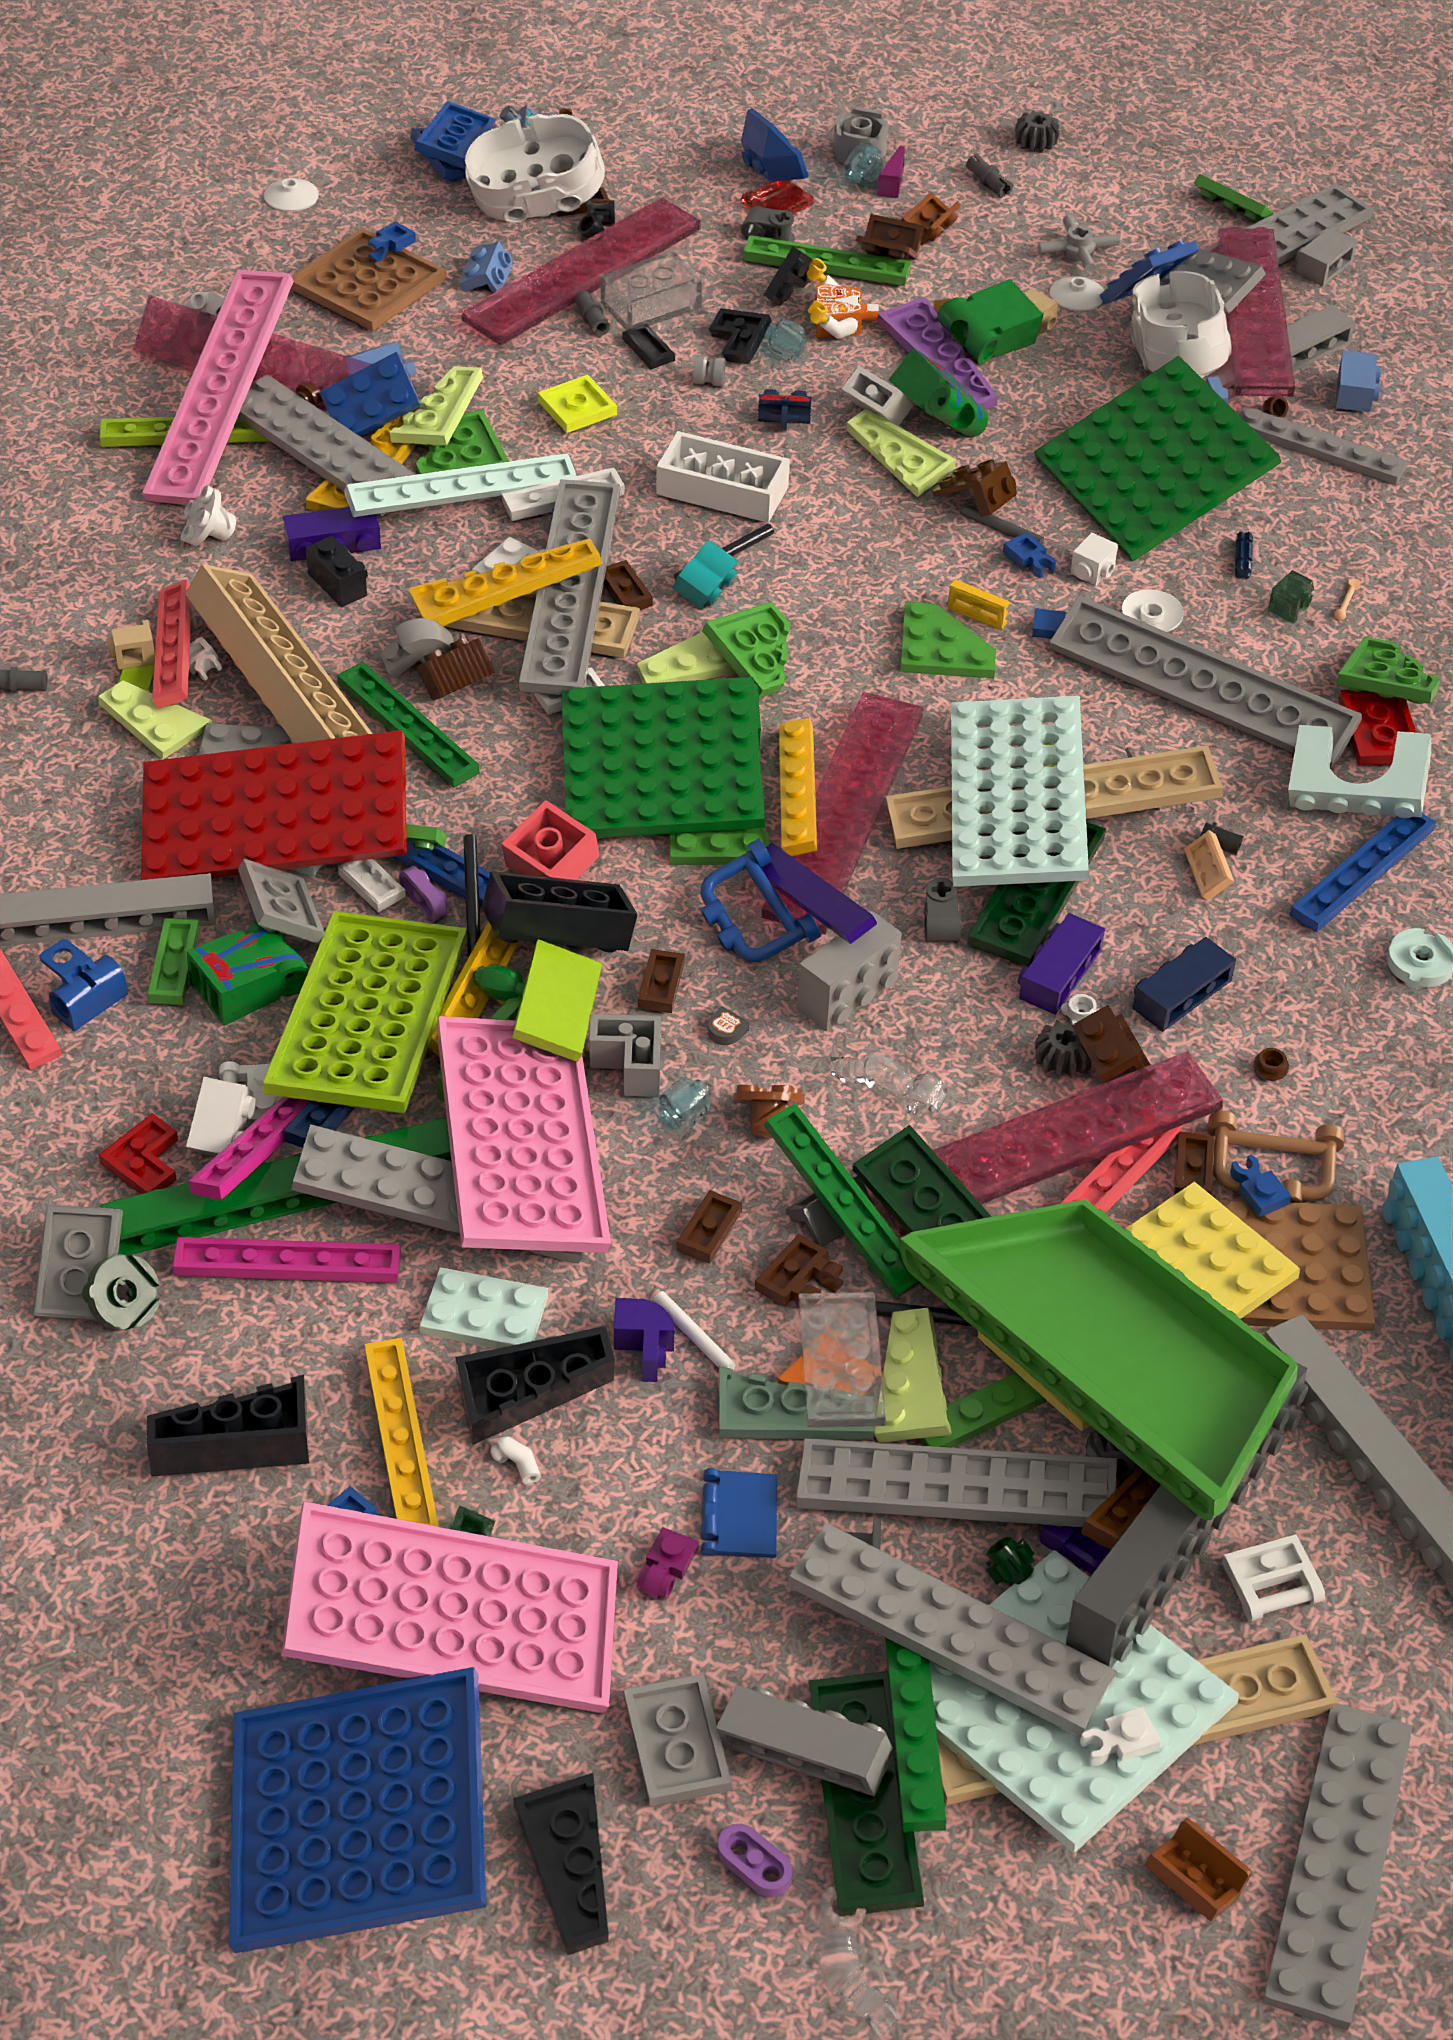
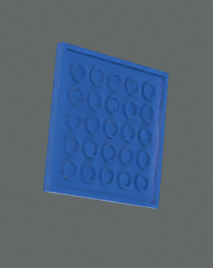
(357, 1811)

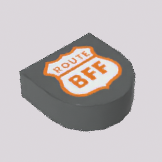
(726, 1027)

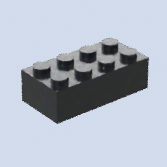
(559, 911)

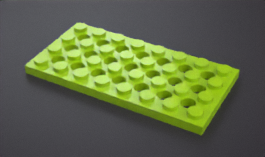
(322, 988)

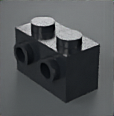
(336, 571)

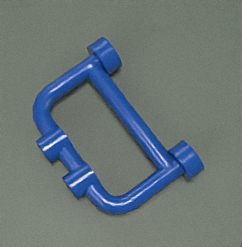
(730, 936)

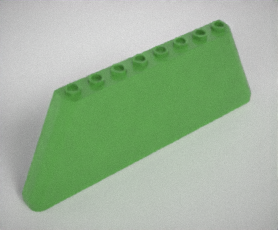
(1115, 1340)

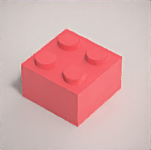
(550, 845)

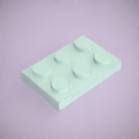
(483, 1309)

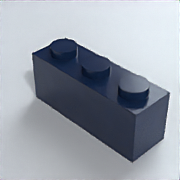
(1183, 983)

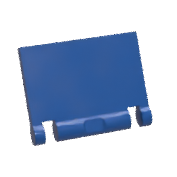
(739, 1514)

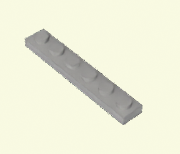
(1325, 446)

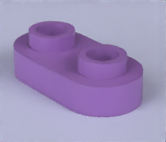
(423, 893)
(757, 1861)

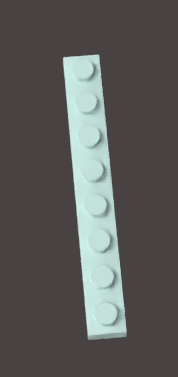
(455, 485)

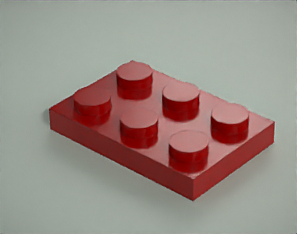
(1380, 721)

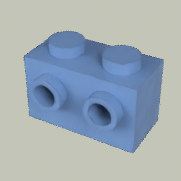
(1358, 381)

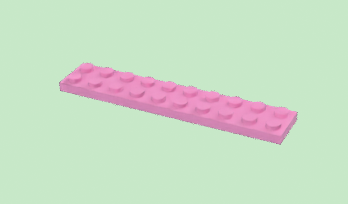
(218, 387)

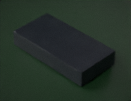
(648, 346)

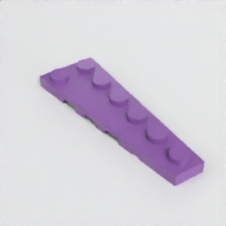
(918, 327)

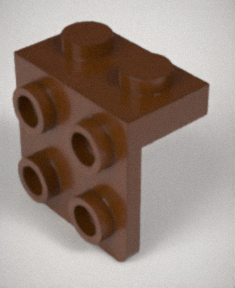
(891, 236)
(989, 483)
(1109, 1043)

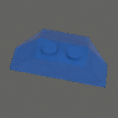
(770, 150)

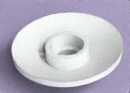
(291, 194)
(1076, 293)
(1154, 608)

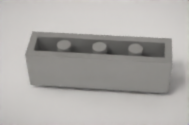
(806, 1739)

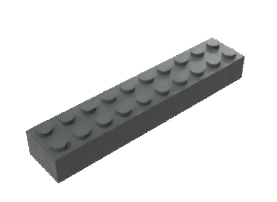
(1158, 1553)

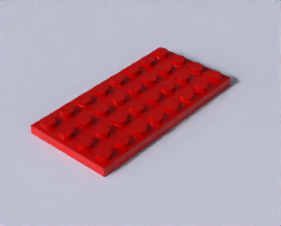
(275, 806)

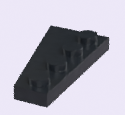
(566, 1851)

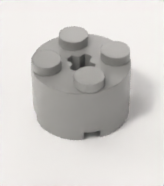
(859, 128)

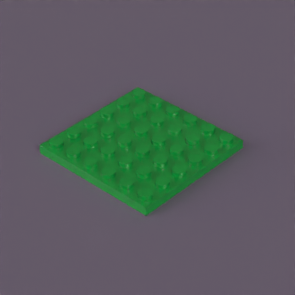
(1157, 458)
(663, 757)

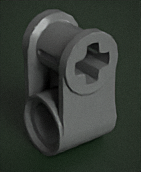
(768, 224)
(941, 911)

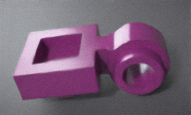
(669, 1556)

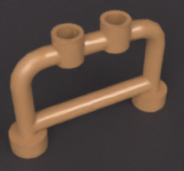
(1327, 1142)

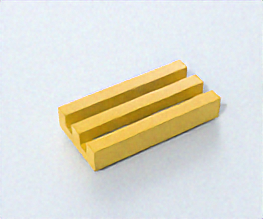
(978, 602)

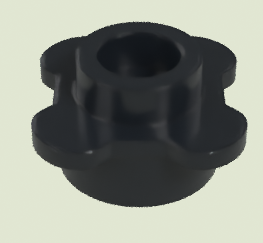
(590, 226)

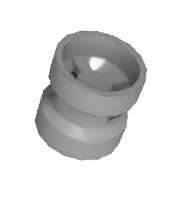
(715, 372)

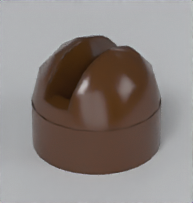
(1276, 404)

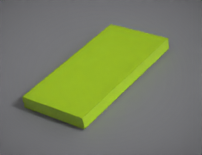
(557, 1000)

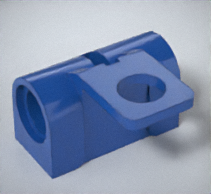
(86, 985)

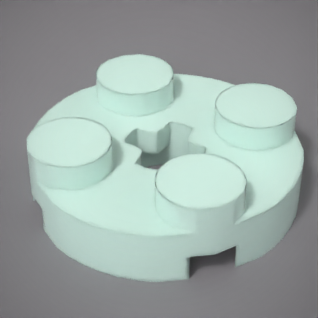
(1417, 972)

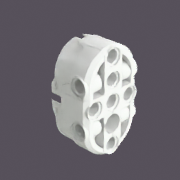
(518, 168)
(1181, 321)

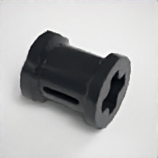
(606, 210)

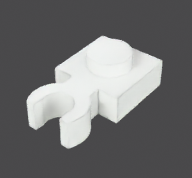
(202, 658)
(1123, 1734)

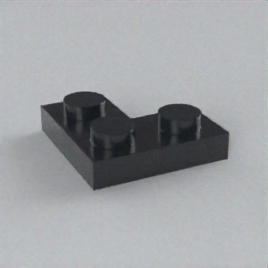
(791, 271)
(744, 333)

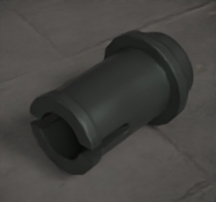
(1228, 840)

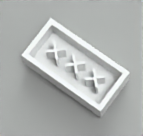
(722, 476)

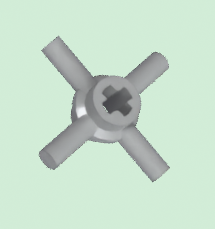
(1079, 243)

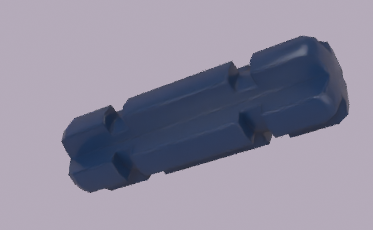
(1244, 555)

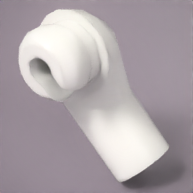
(523, 1456)

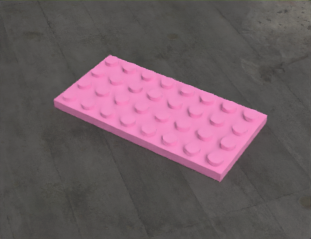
(519, 1142)
(448, 1600)

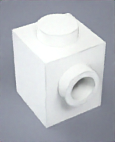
(1094, 559)

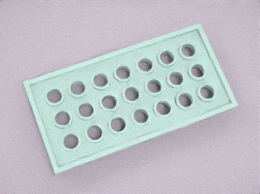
(1034, 776)

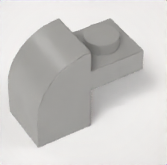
(415, 640)

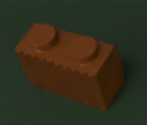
(455, 668)

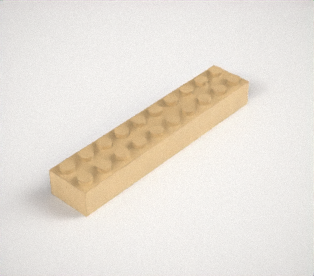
(272, 656)

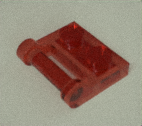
(790, 199)

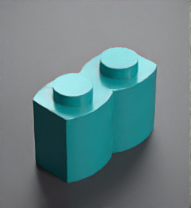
(705, 575)

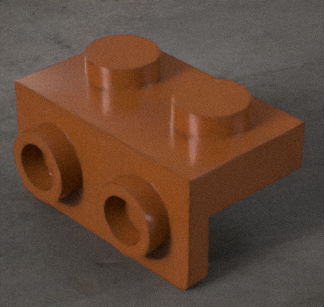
(933, 216)
(1199, 1870)

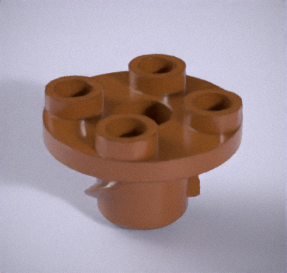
(766, 1103)

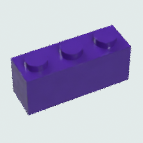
(307, 528)
(1060, 963)

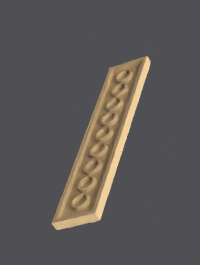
(1109, 790)
(1274, 1685)

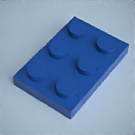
(372, 396)

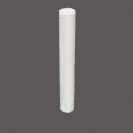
(694, 1332)

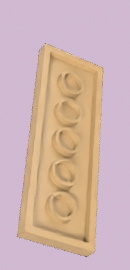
(513, 620)

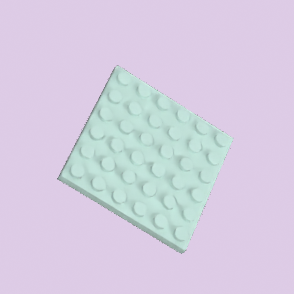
(1045, 1765)

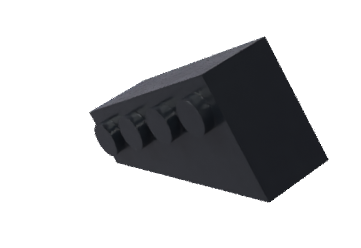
(530, 1378)
(232, 1433)

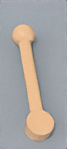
(1353, 584)

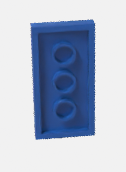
(452, 134)
(1154, 263)

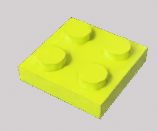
(577, 403)

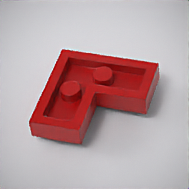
(136, 1153)

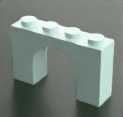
(1395, 793)

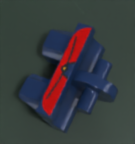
(784, 408)

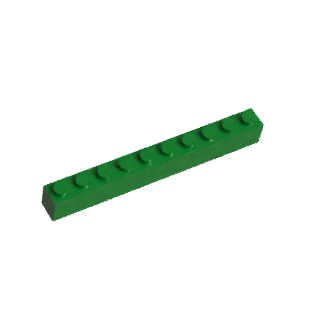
(173, 1212)

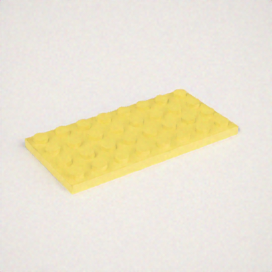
(1211, 1250)

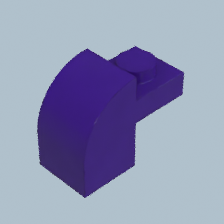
(647, 1328)

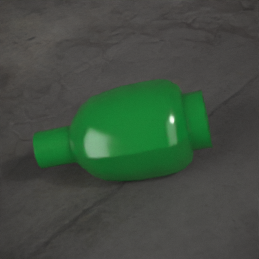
(499, 982)

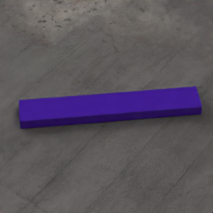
(817, 896)

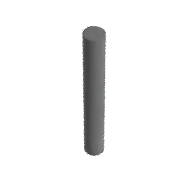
(997, 523)

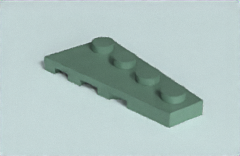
(771, 1410)

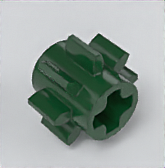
(1010, 1561)

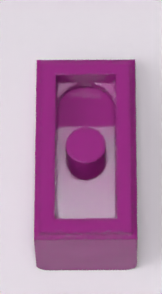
(891, 175)

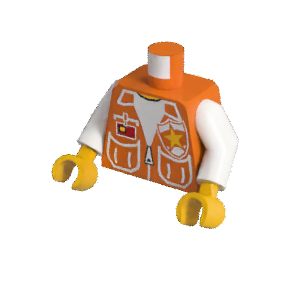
(837, 308)

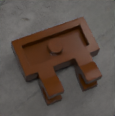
(793, 1269)

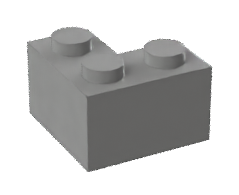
(630, 1045)

